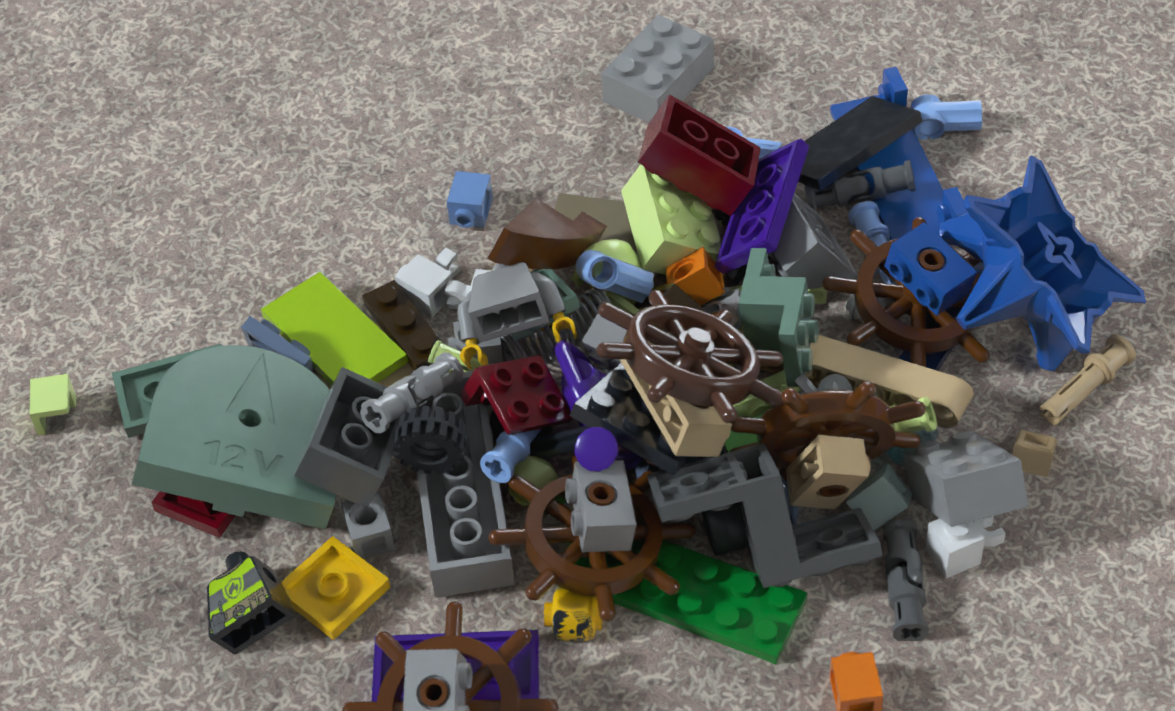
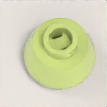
(537, 472)

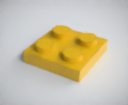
(334, 587)

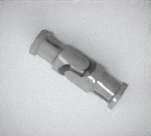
(411, 392)

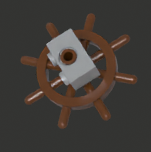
(604, 521)
(440, 679)

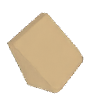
(1034, 452)

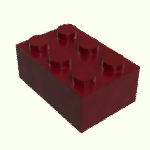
(699, 155)

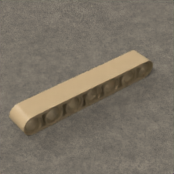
(894, 379)

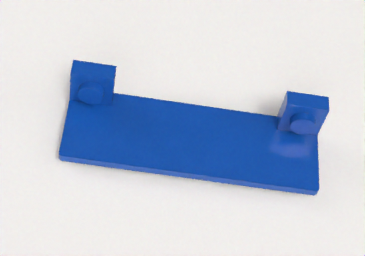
(902, 207)

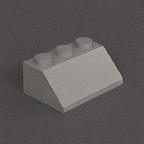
(809, 248)

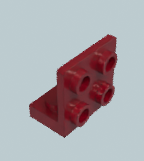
(520, 394)

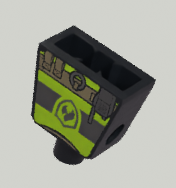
(245, 603)

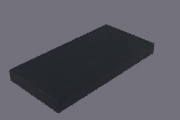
(854, 140)

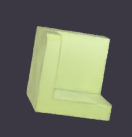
(50, 398)

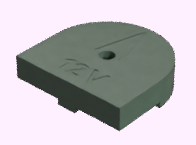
(233, 433)

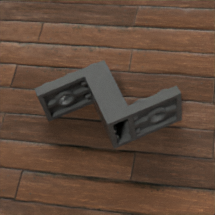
(774, 545)

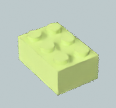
(667, 221)

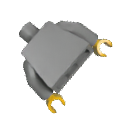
(506, 303)

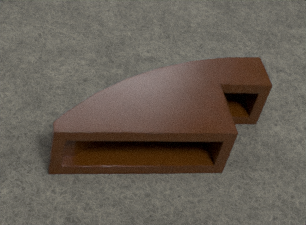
(545, 238)

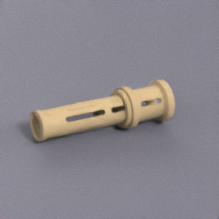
(1097, 370)

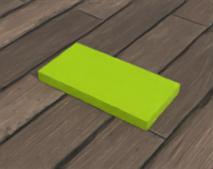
(334, 331)

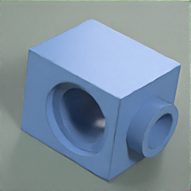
(469, 199)

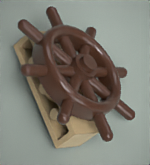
(674, 363)

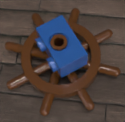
(928, 282)

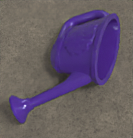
(596, 446)

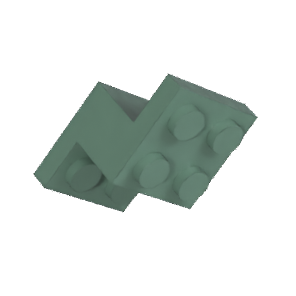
(778, 315)

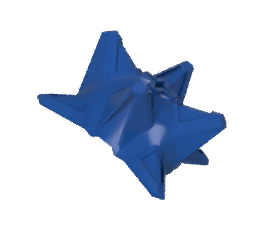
(1036, 267)

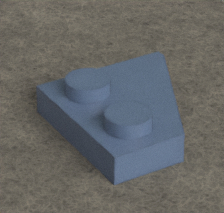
(266, 336)

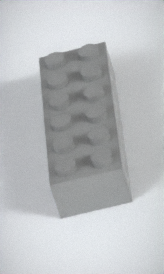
(463, 509)

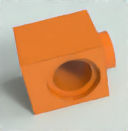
(696, 276)
(855, 682)

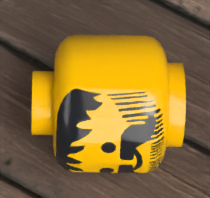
(572, 616)

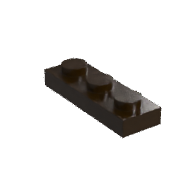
(402, 322)

